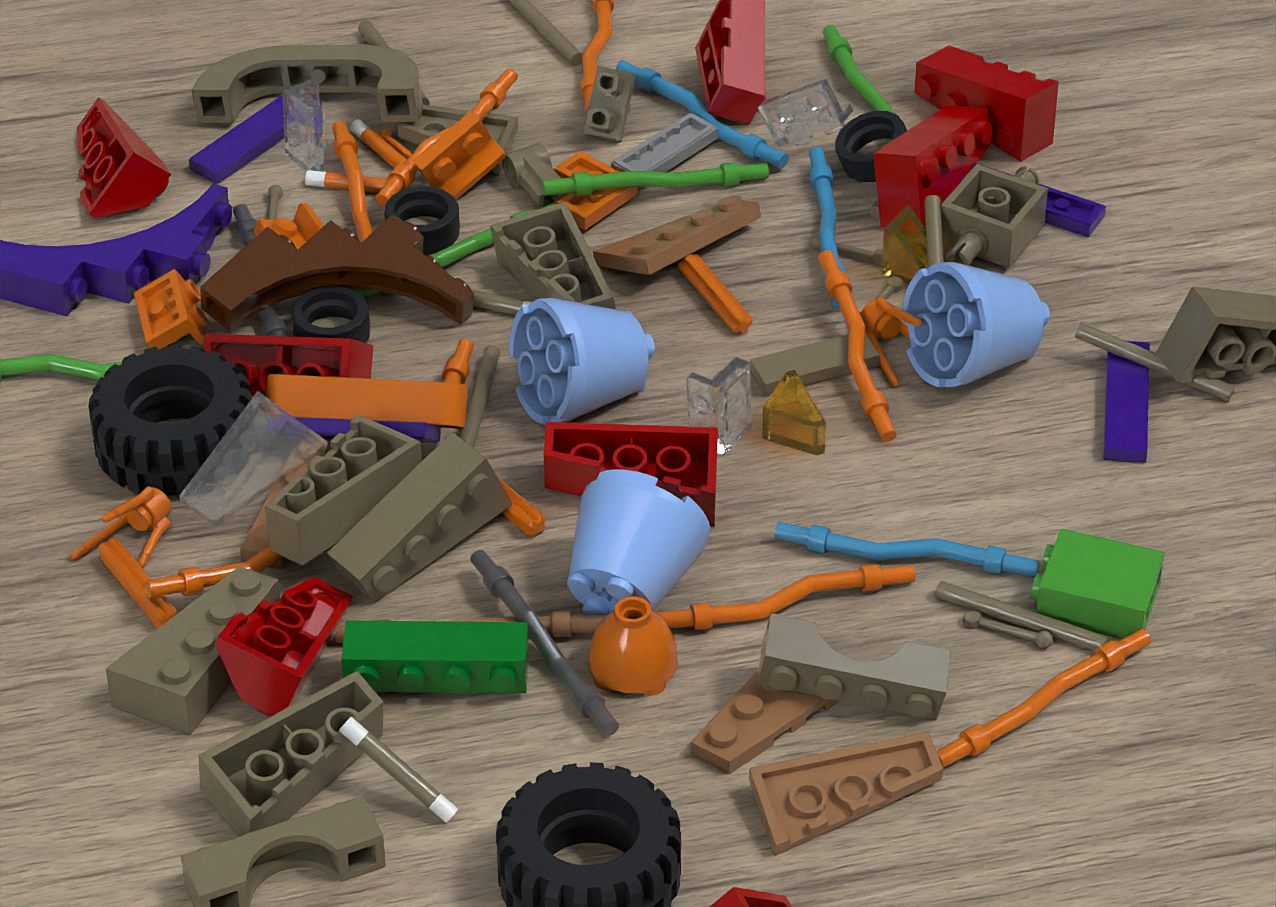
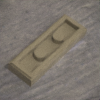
(811, 362)

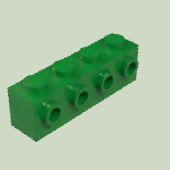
(438, 656)

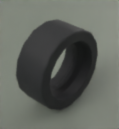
(860, 132)
(428, 202)
(331, 302)

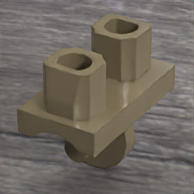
(609, 103)

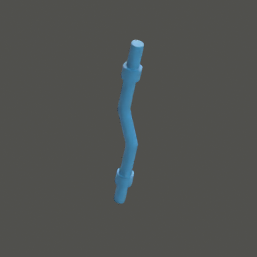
(750, 144)
(822, 182)
(992, 559)

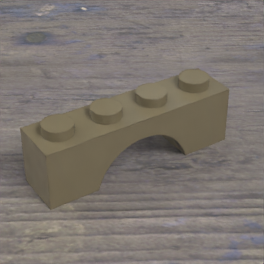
(801, 661)
(335, 840)

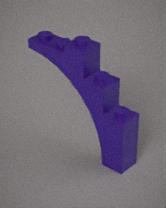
(114, 268)

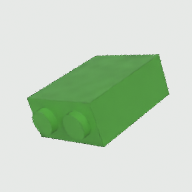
(1098, 583)

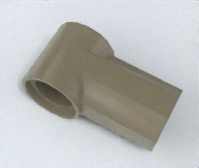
(528, 169)

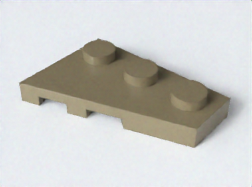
(435, 119)

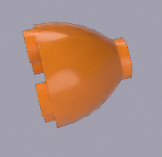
(633, 649)

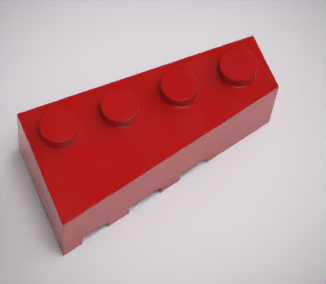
(1017, 103)
(930, 159)
(676, 455)

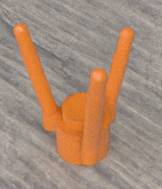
(884, 322)
(143, 513)

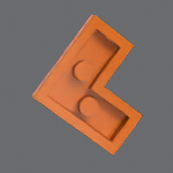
(592, 208)

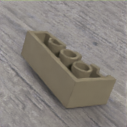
(551, 257)
(1220, 334)
(339, 489)
(420, 518)
(177, 668)
(289, 757)

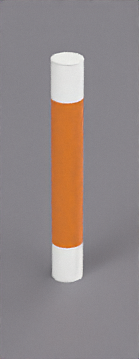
(380, 146)
(340, 181)

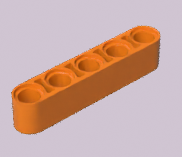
(376, 399)

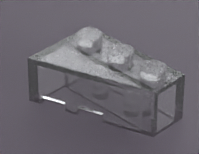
(250, 459)

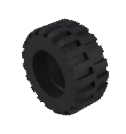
(161, 388)
(589, 807)

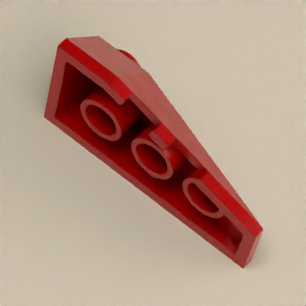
(118, 164)
(284, 355)
(280, 643)

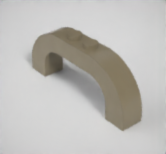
(337, 68)

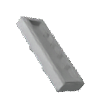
(668, 146)

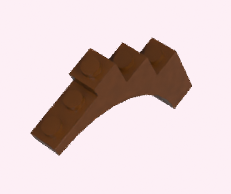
(386, 261)

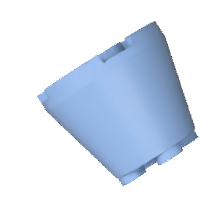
(970, 322)
(576, 357)
(632, 541)

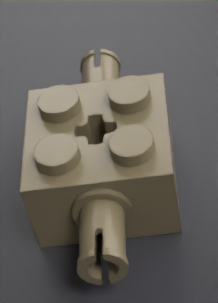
(993, 215)

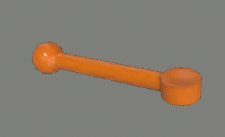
(387, 135)

